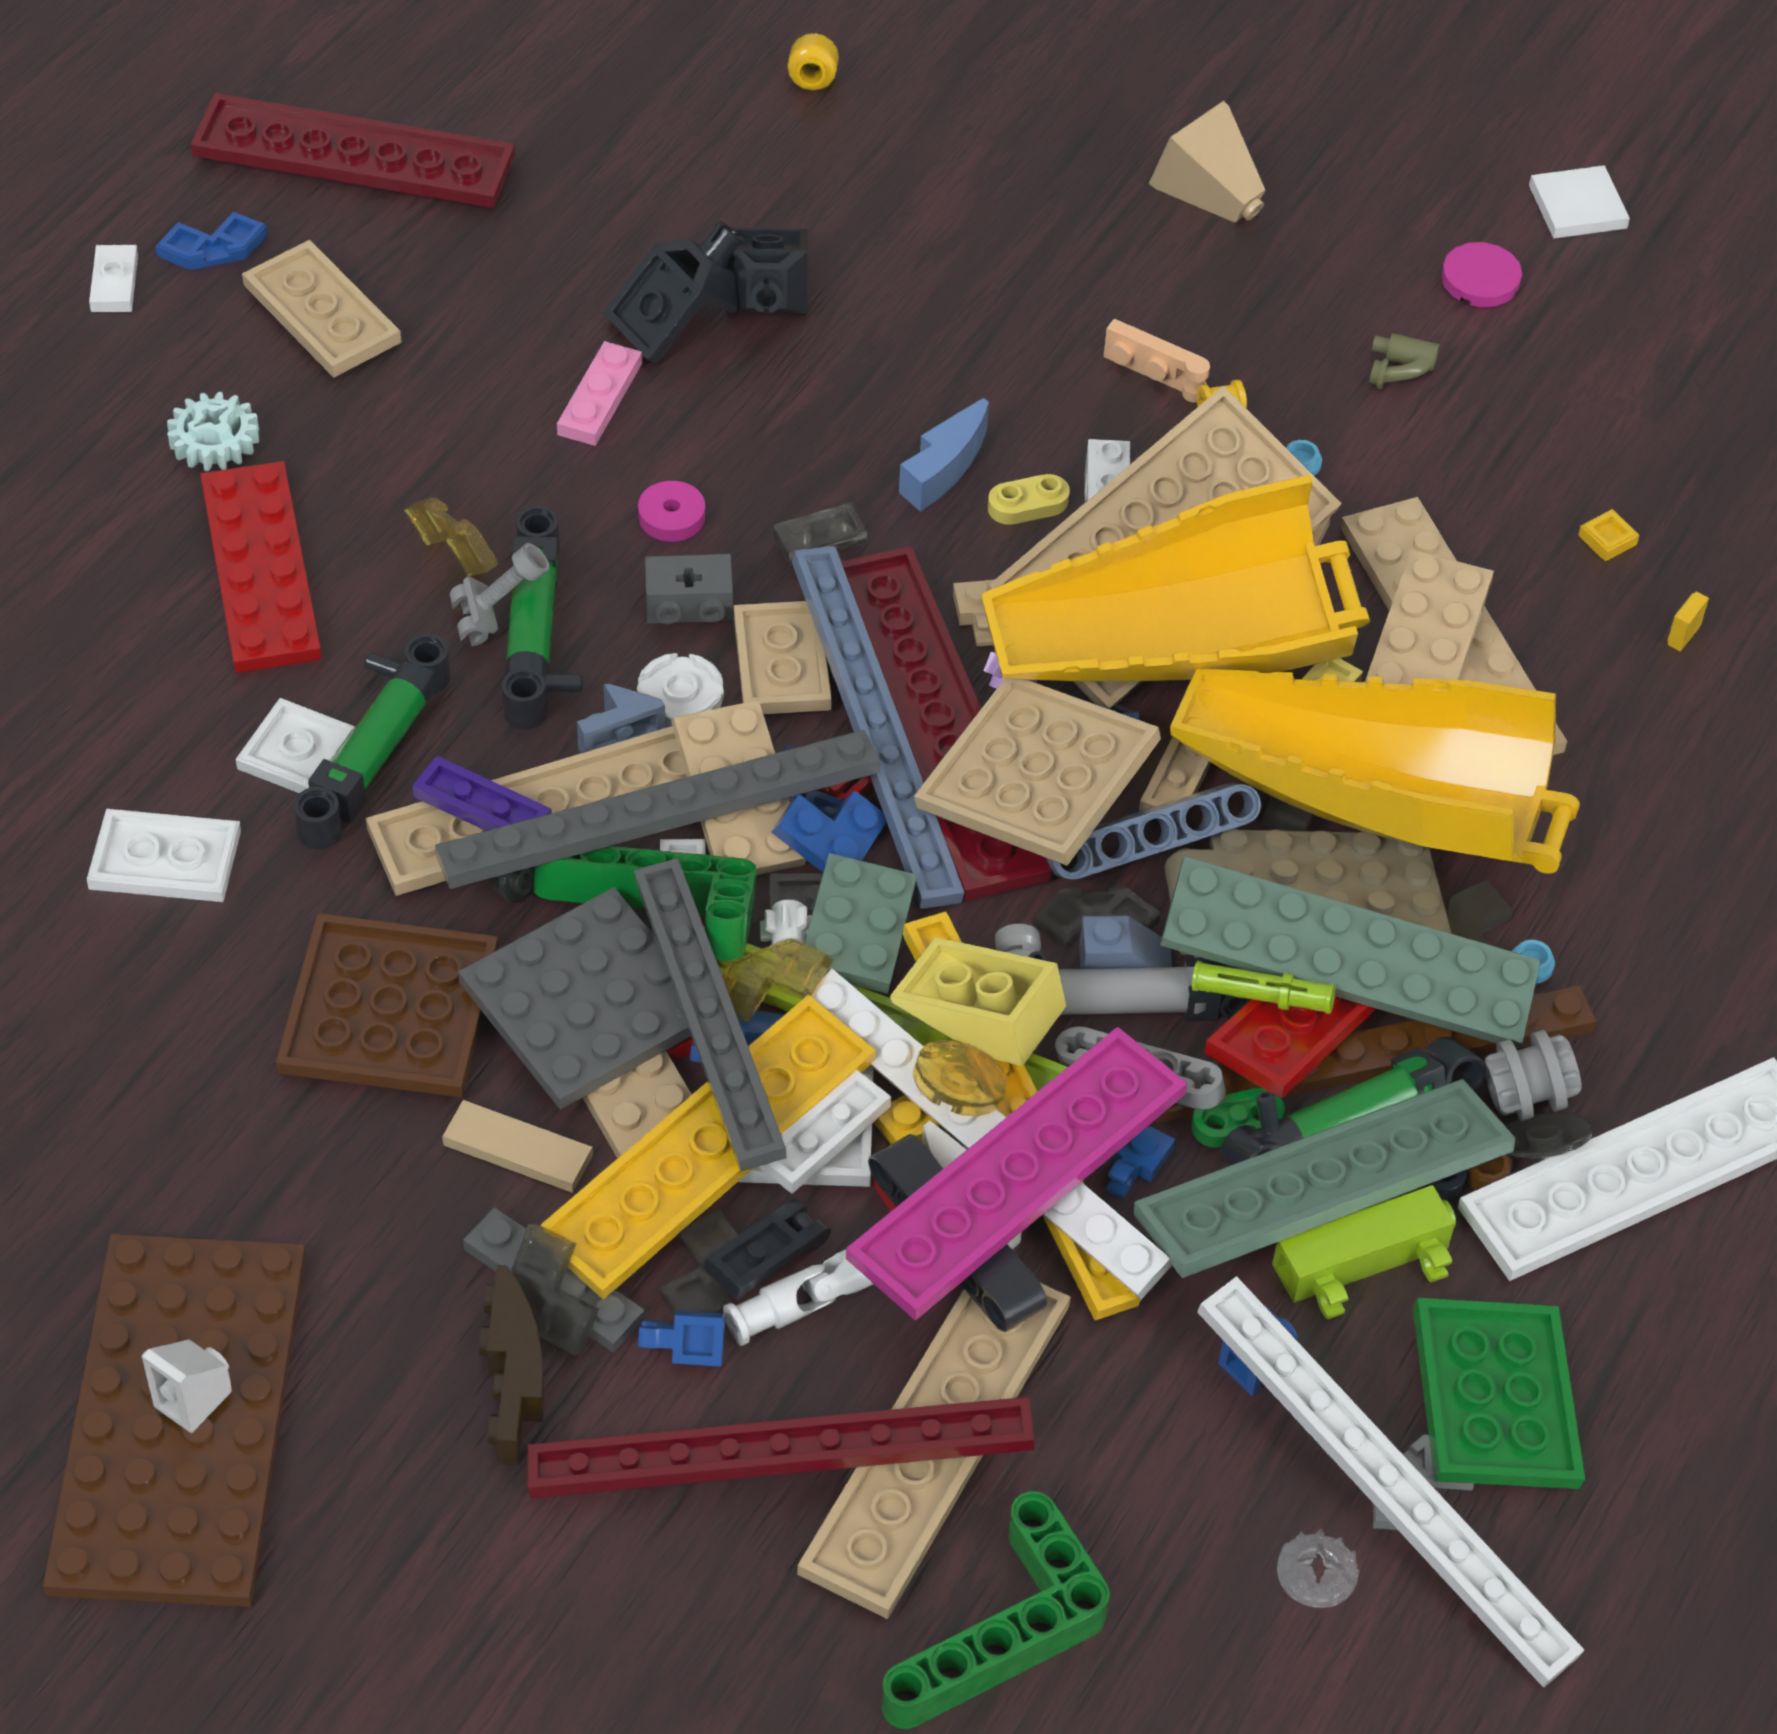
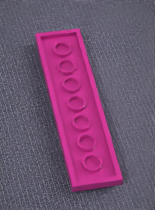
(1015, 1173)

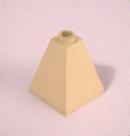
(1211, 167)

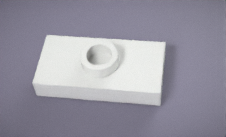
(113, 278)

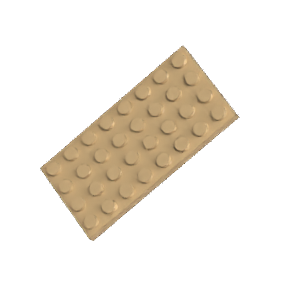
(1200, 459)

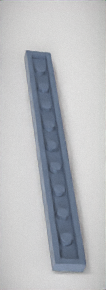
(873, 710)

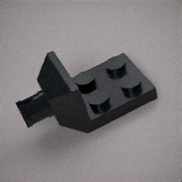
(771, 271)
(673, 287)

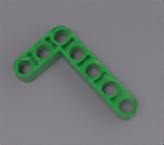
(719, 886)
(1011, 1627)

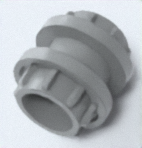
(1532, 1075)

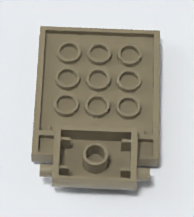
(1341, 866)

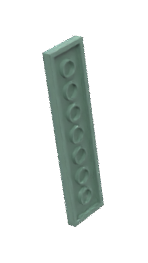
(1360, 951)
(1322, 1177)

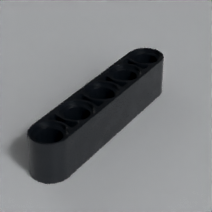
(1002, 1284)

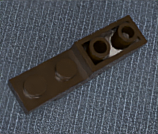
(515, 1362)

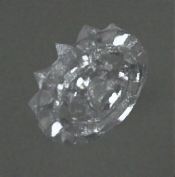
(1300, 1580)

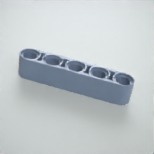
(1173, 829)

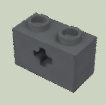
(689, 588)

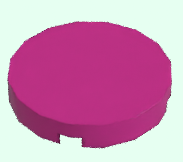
(1481, 274)

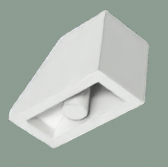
(186, 1381)

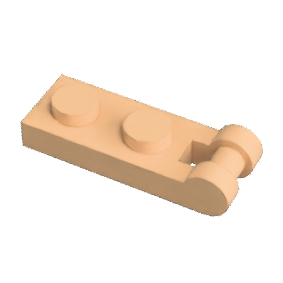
(1156, 358)

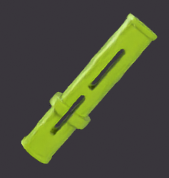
(1282, 990)

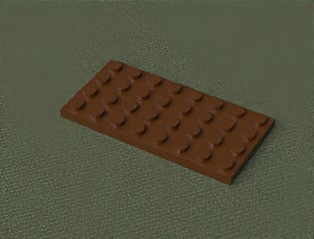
(141, 1497)

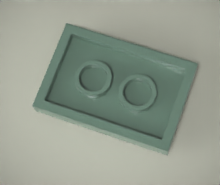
(861, 919)

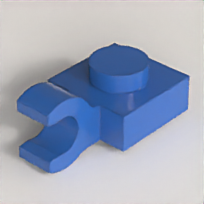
(1139, 1157)
(694, 1337)

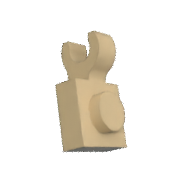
(971, 610)

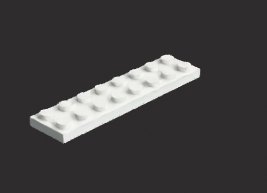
(1628, 1173)

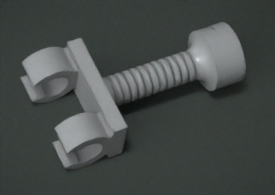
(479, 598)

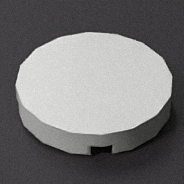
(682, 684)

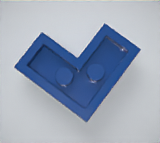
(817, 835)

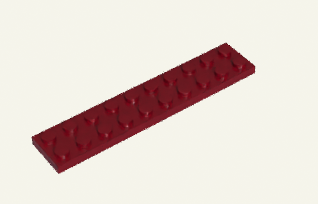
(932, 703)

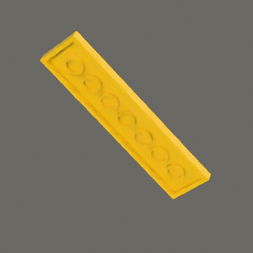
(688, 1157)

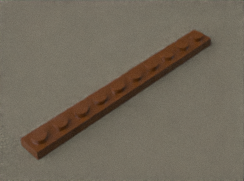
(1371, 1050)

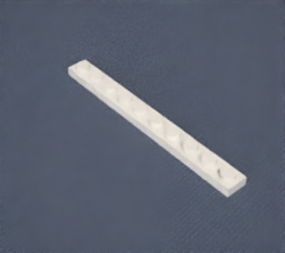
(1078, 1214)
(1391, 1482)

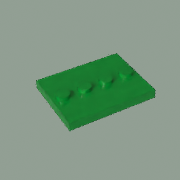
(1497, 1394)

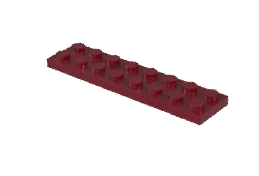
(353, 150)

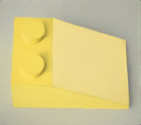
(983, 997)

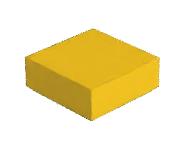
(1608, 535)
(1687, 621)

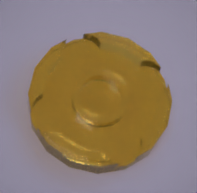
(959, 1077)

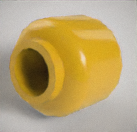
(813, 62)

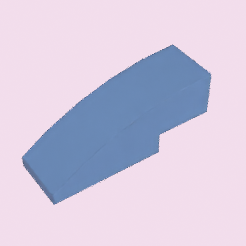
(944, 456)

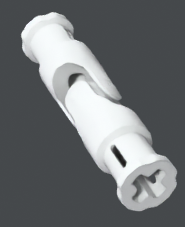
(778, 1303)

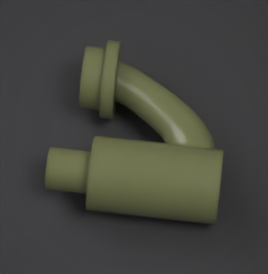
(1414, 354)

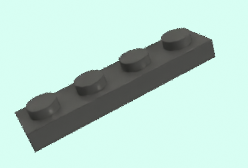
(497, 1243)

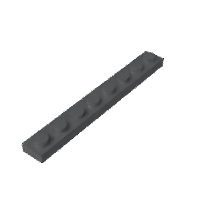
(710, 1015)

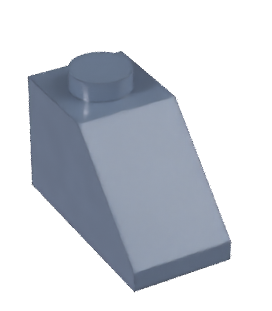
(1120, 944)

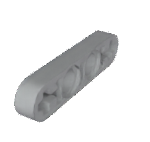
(1197, 1070)

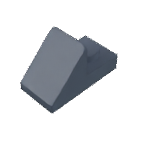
(625, 717)

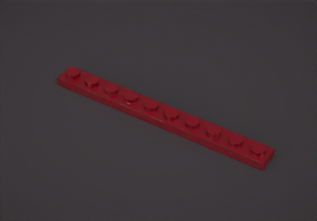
(780, 1447)

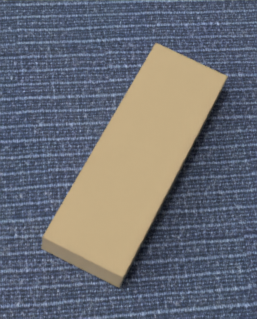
(517, 1146)

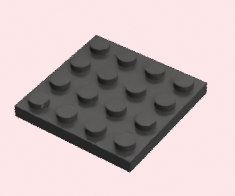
(581, 997)

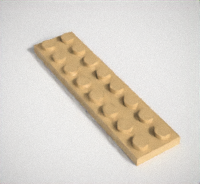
(1382, 545)
(409, 834)
(896, 1510)

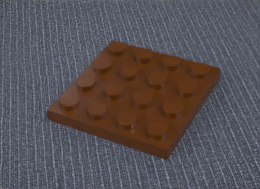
(384, 1006)

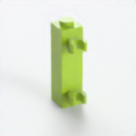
(1364, 1245)

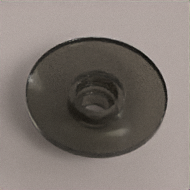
(1549, 1135)

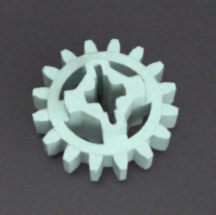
(213, 431)

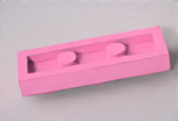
(599, 393)

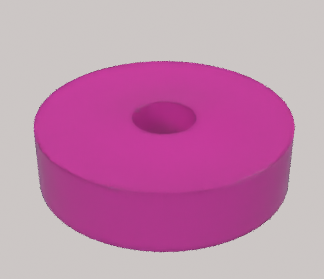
(674, 496)

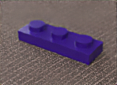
(473, 796)

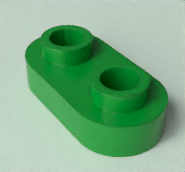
(1231, 1112)

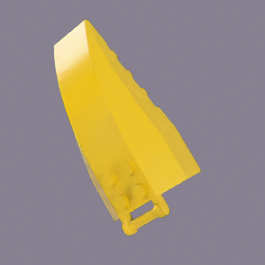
(1202, 591)
(1405, 762)

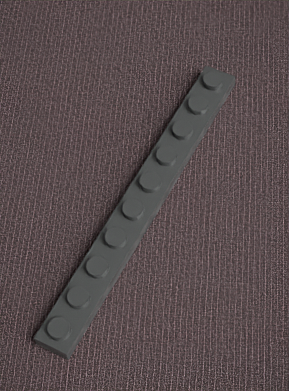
(656, 809)

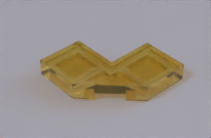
(463, 538)
(784, 964)

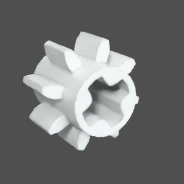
(785, 921)

